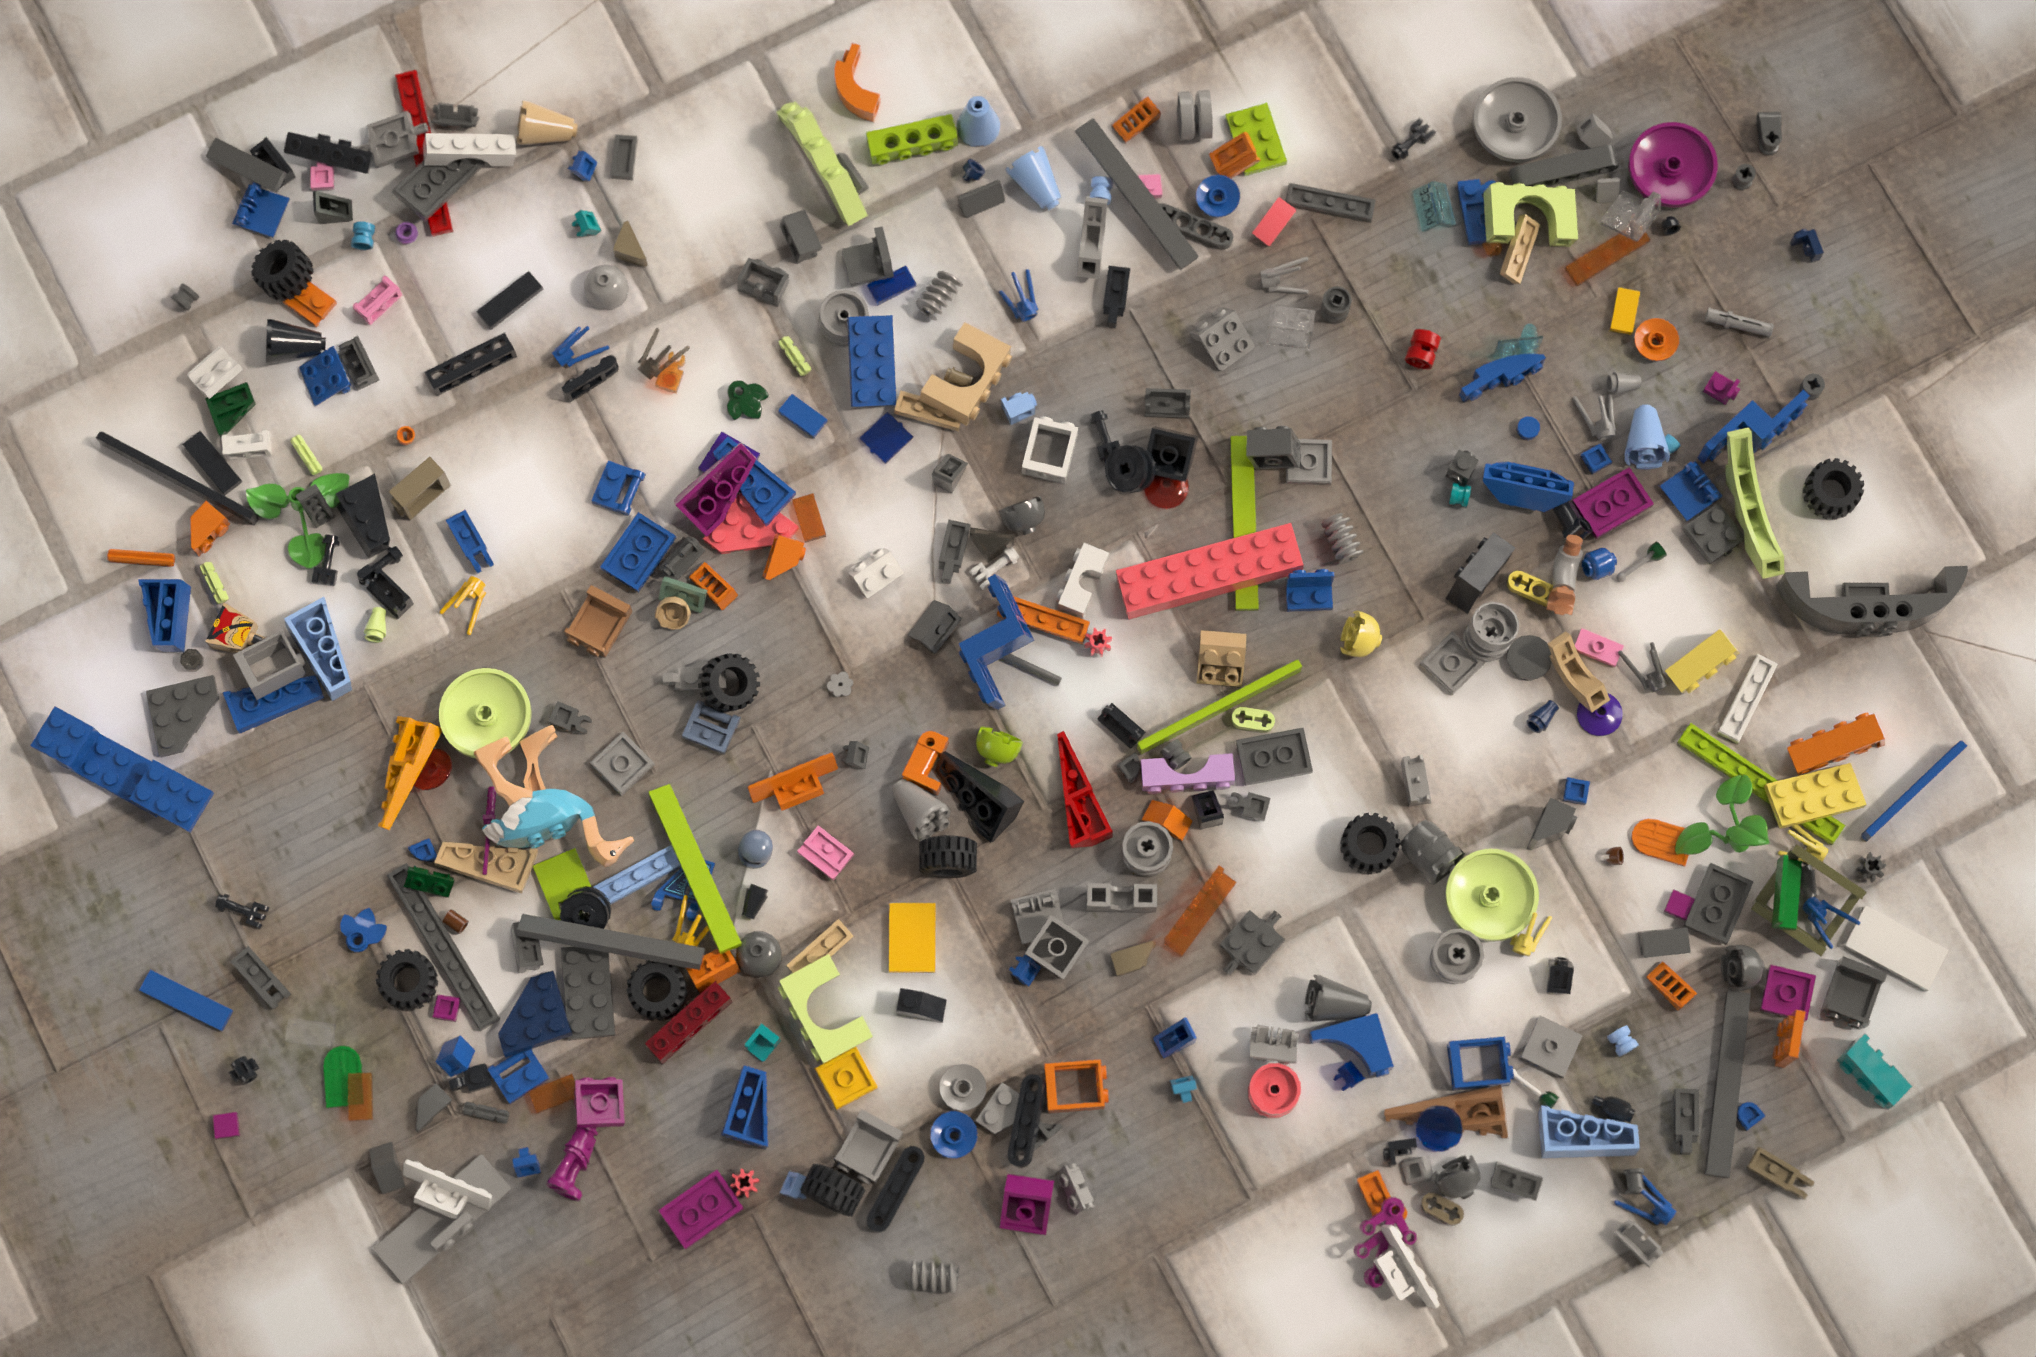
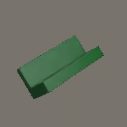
(1786, 893)

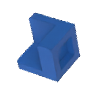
(455, 1056)

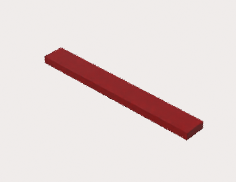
(413, 102)

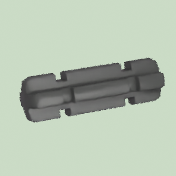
(486, 1112)

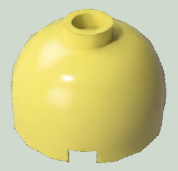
(1360, 635)

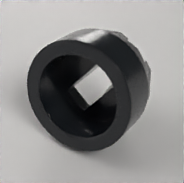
(1670, 225)

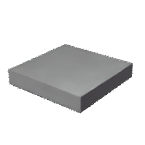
(1314, 463)
(1451, 663)
(622, 763)

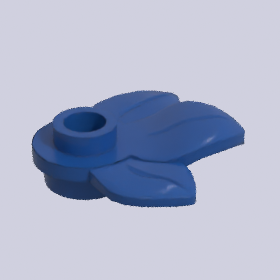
(364, 927)

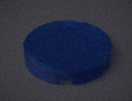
(1439, 1128)

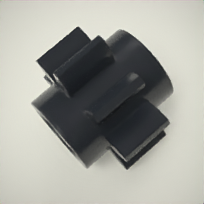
(244, 1070)

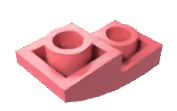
(1274, 221)

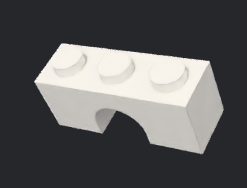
(1089, 562)

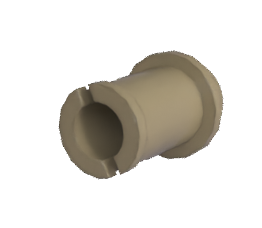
(958, 378)

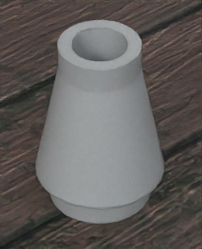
(1622, 382)

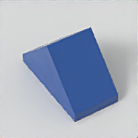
(1175, 1038)

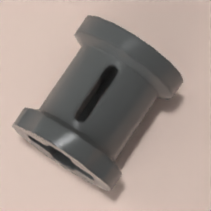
(1746, 170)
(1634, 1181)

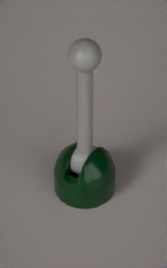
(1655, 553)

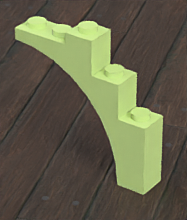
(823, 158)
(1749, 507)

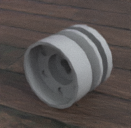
(1491, 631)

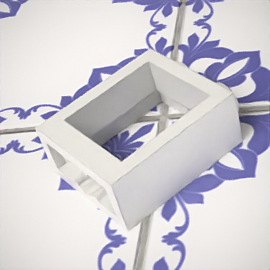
(1043, 470)

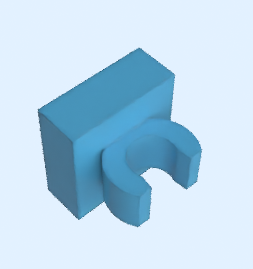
(1183, 1086)

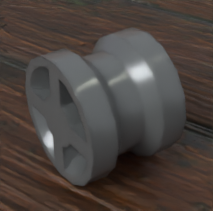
(185, 297)
(1813, 379)

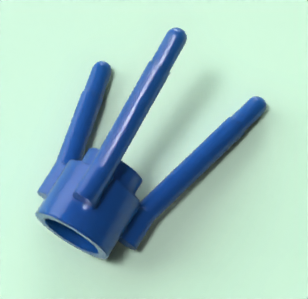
(1026, 310)
(564, 353)
(1817, 911)
(1662, 1210)

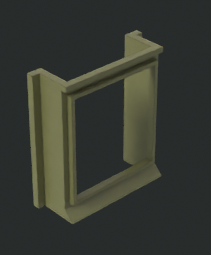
(1817, 946)

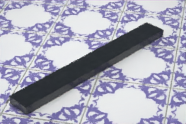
(177, 478)

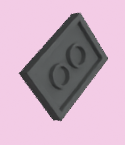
(1274, 756)
(1718, 903)

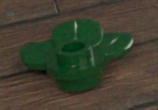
(748, 402)

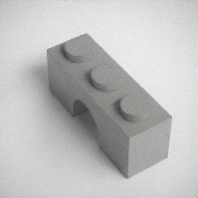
(1121, 899)

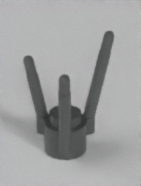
(1656, 679)

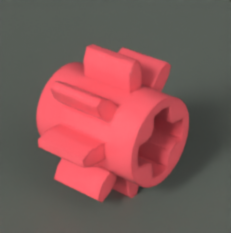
(1095, 637)
(746, 1190)

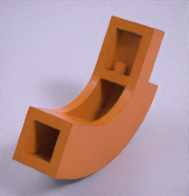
(854, 98)

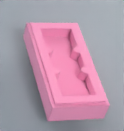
(1598, 647)

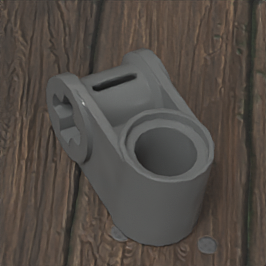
(1768, 130)

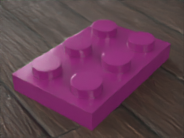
(1613, 502)
(701, 1209)

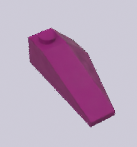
(713, 492)

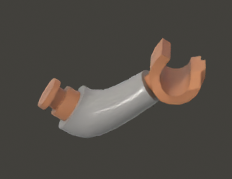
(1565, 570)

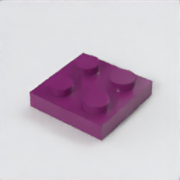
(1787, 991)

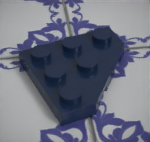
(536, 1017)

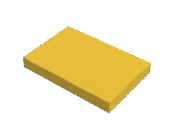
(912, 937)

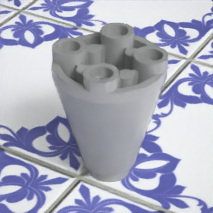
(920, 809)

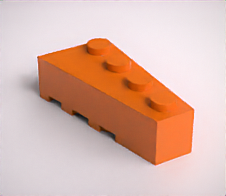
(1836, 743)

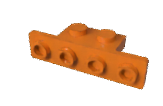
(795, 784)

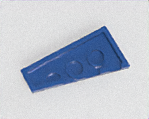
(761, 488)
(250, 712)

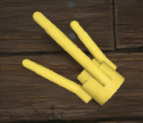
(1813, 847)
(1523, 944)

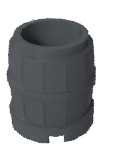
(1431, 851)

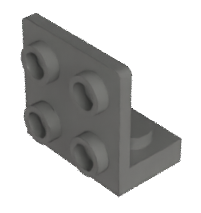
(869, 261)

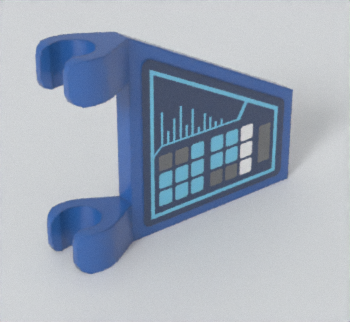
(676, 888)

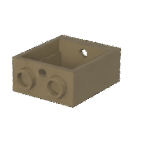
(419, 489)

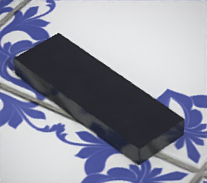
(510, 300)
(212, 463)

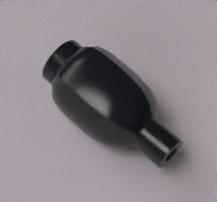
(1615, 1108)

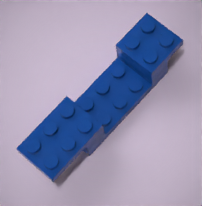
(121, 770)

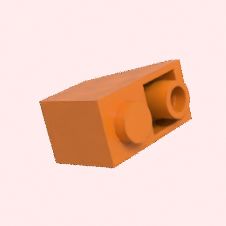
(206, 526)

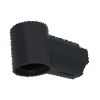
(1572, 521)

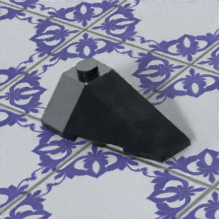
(984, 799)

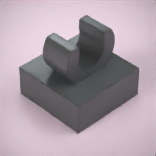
(856, 754)

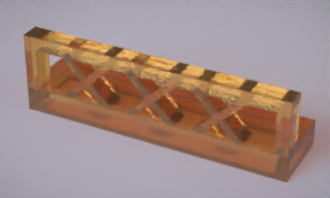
(1199, 911)

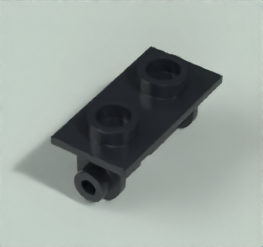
(1121, 725)

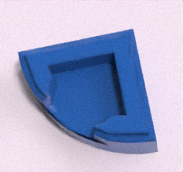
(424, 851)

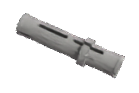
(1731, 320)

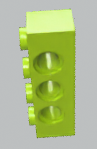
(920, 130)

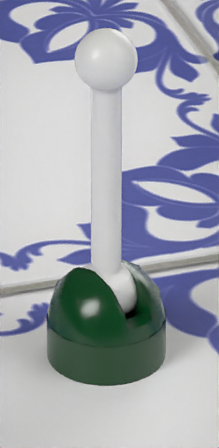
(1545, 1099)

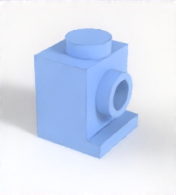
(1019, 407)

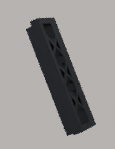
(472, 368)

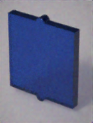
(886, 437)

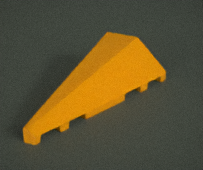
(412, 750)

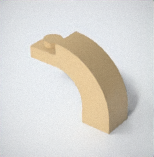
(1574, 673)

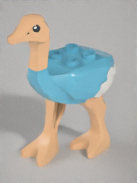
(540, 812)

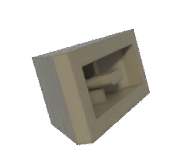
(628, 247)

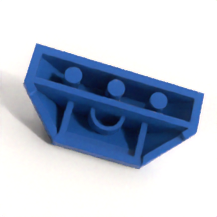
(1527, 486)

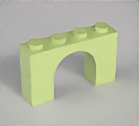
(1556, 204)
(798, 988)

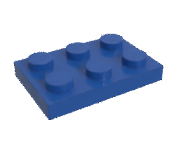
(638, 552)

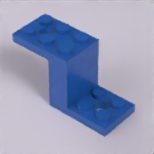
(995, 642)

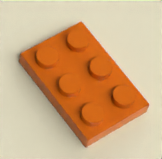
(1790, 1038)

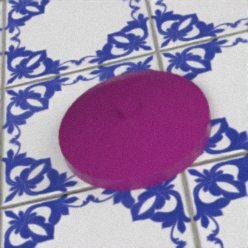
(1673, 163)

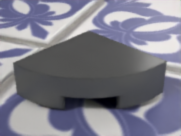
(1130, 767)

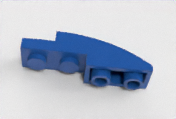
(1508, 370)

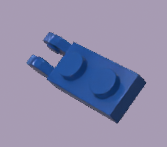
(468, 538)

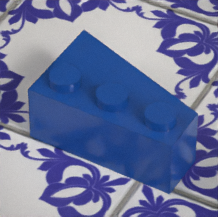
(167, 612)
(748, 1109)

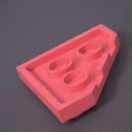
(745, 530)

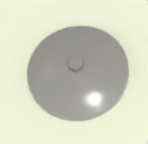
(1517, 119)

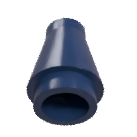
(1541, 718)

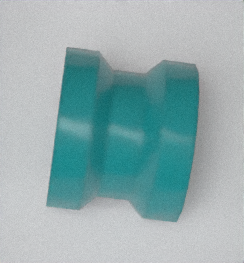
(1460, 495)

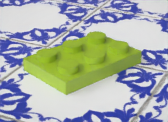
(1263, 133)

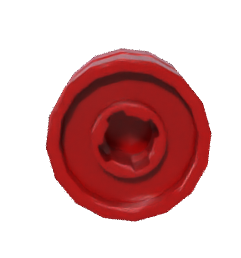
(1423, 349)

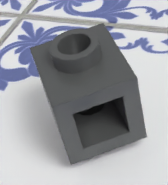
(1462, 467)

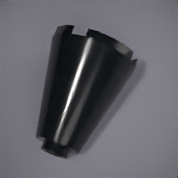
(291, 342)

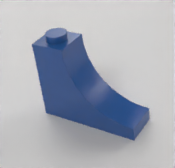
(1362, 1037)

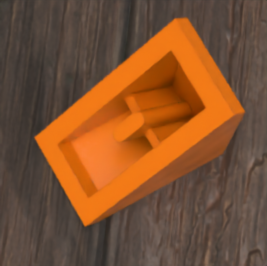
(1169, 817)

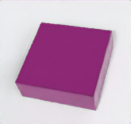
(1679, 905)
(446, 1008)
(226, 1125)

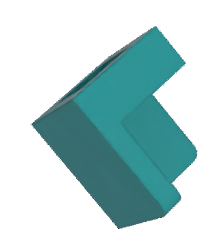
(762, 1042)

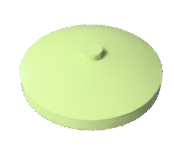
(483, 709)
(1492, 894)

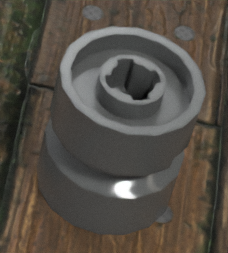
(1336, 305)

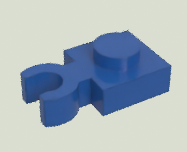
(1471, 189)

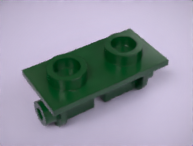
(421, 880)

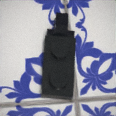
(1115, 293)

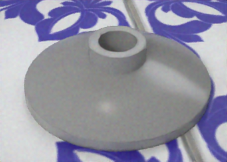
(962, 1075)

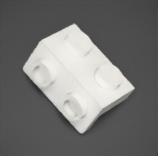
(875, 572)

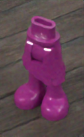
(577, 1157)

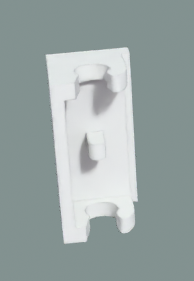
(246, 446)

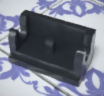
(268, 153)
(389, 593)

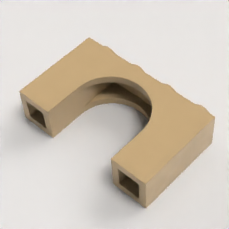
(963, 402)

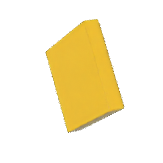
(846, 1078)

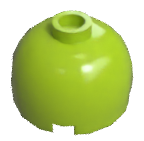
(997, 746)

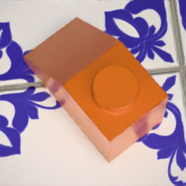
(783, 556)

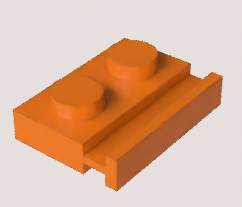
(1235, 156)
(312, 304)

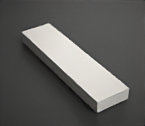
(1747, 698)

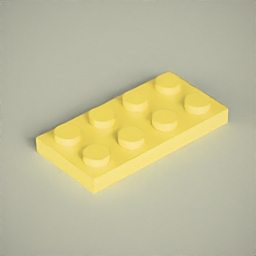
(1815, 795)

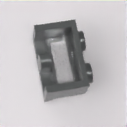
(763, 281)

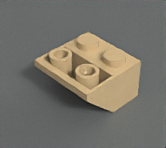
(1221, 658)

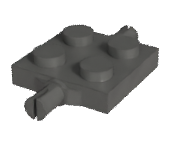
(1252, 942)

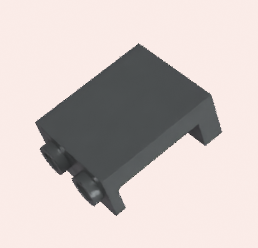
(1853, 992)

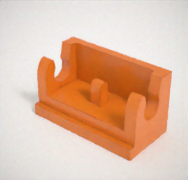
(714, 968)

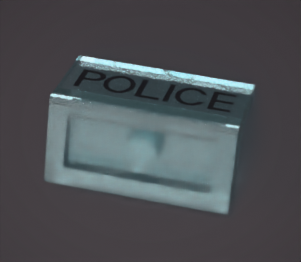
(1434, 206)

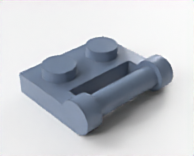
(708, 734)

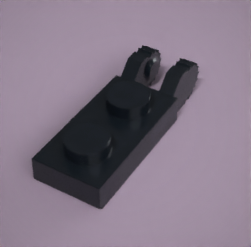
(590, 378)

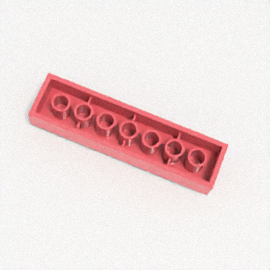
(1209, 571)

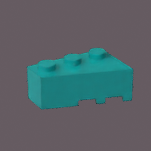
(1874, 1073)

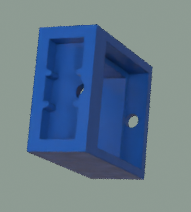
(1455, 1066)

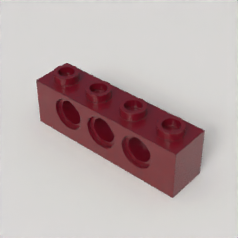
(689, 1022)

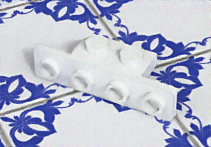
(443, 1192)
(1401, 1271)

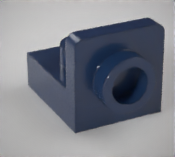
(1811, 243)

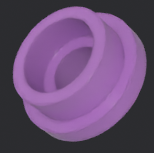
(402, 228)

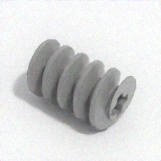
(937, 293)
(1341, 538)
(934, 1276)

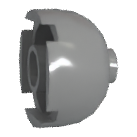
(606, 287)

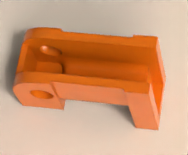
(923, 760)

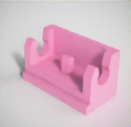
(378, 300)

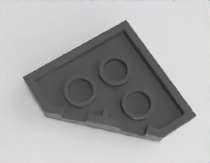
(180, 711)

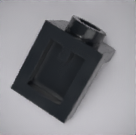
(1560, 975)
(1403, 1147)

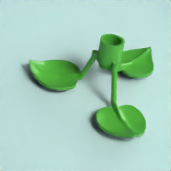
(270, 498)
(1750, 831)

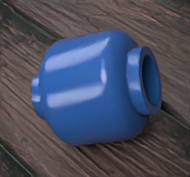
(1599, 563)

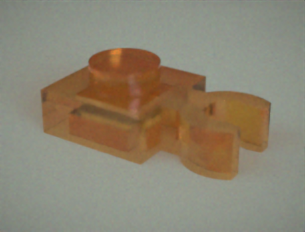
(671, 377)

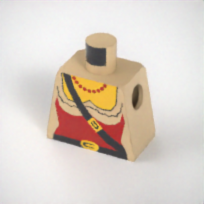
(232, 631)

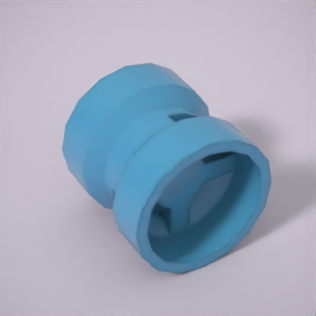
(363, 236)

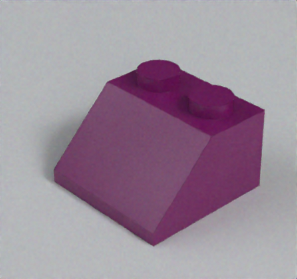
(1026, 1204)

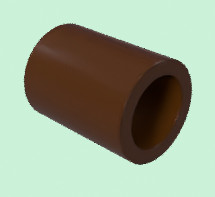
(455, 921)

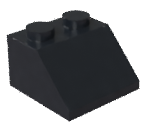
(1172, 452)

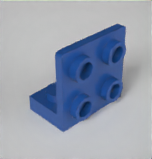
(1309, 590)

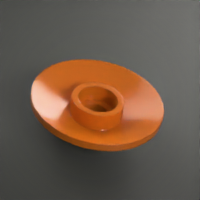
(1661, 331)

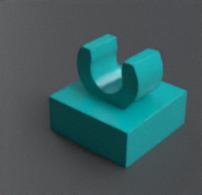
(587, 223)

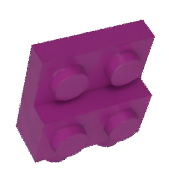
(599, 1102)

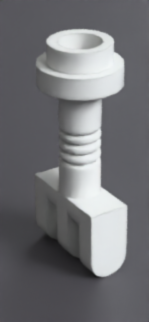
(1010, 556)

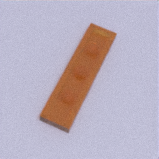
(1603, 257)

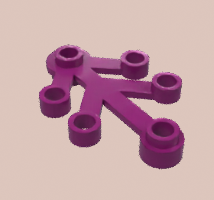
(1379, 1238)

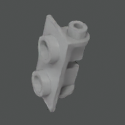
(1069, 1179)
(1645, 1250)

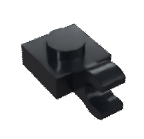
(475, 1079)

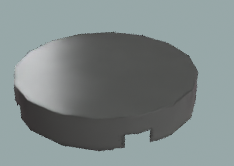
(1529, 657)

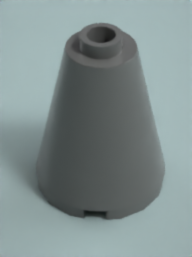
(1334, 1001)

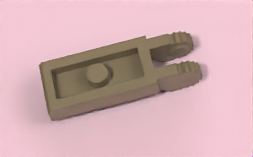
(1778, 1172)

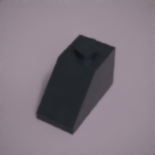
(920, 1005)

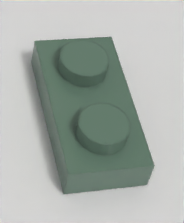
(692, 595)

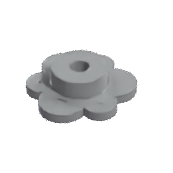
(841, 678)

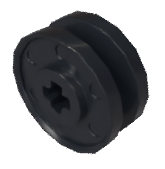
(1130, 469)
(589, 900)

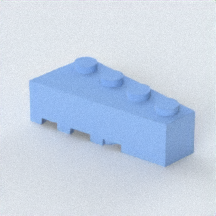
(318, 642)
(1578, 1135)

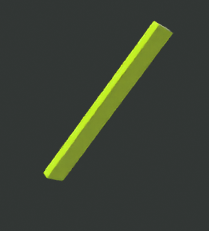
(1243, 511)
(1219, 707)
(1733, 765)
(695, 869)

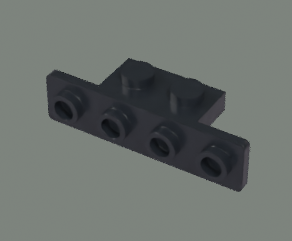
(330, 152)

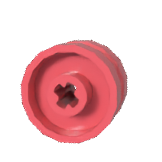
(1286, 1085)

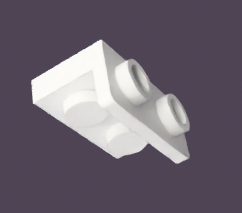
(214, 372)

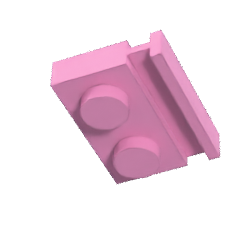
(825, 852)

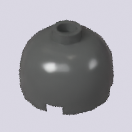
(1023, 515)
(759, 954)
(1741, 967)
(1458, 1178)

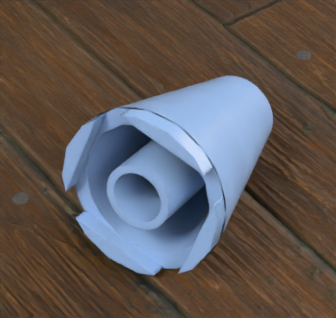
(978, 123)
(1036, 178)
(1646, 440)

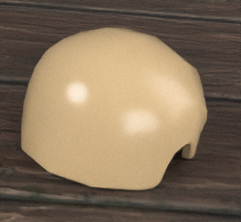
(672, 613)

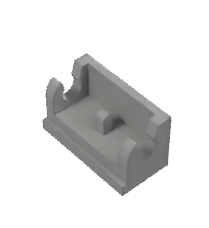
(1415, 781)

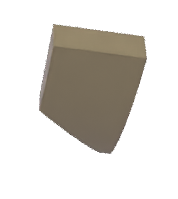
(1132, 958)

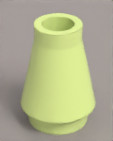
(376, 626)

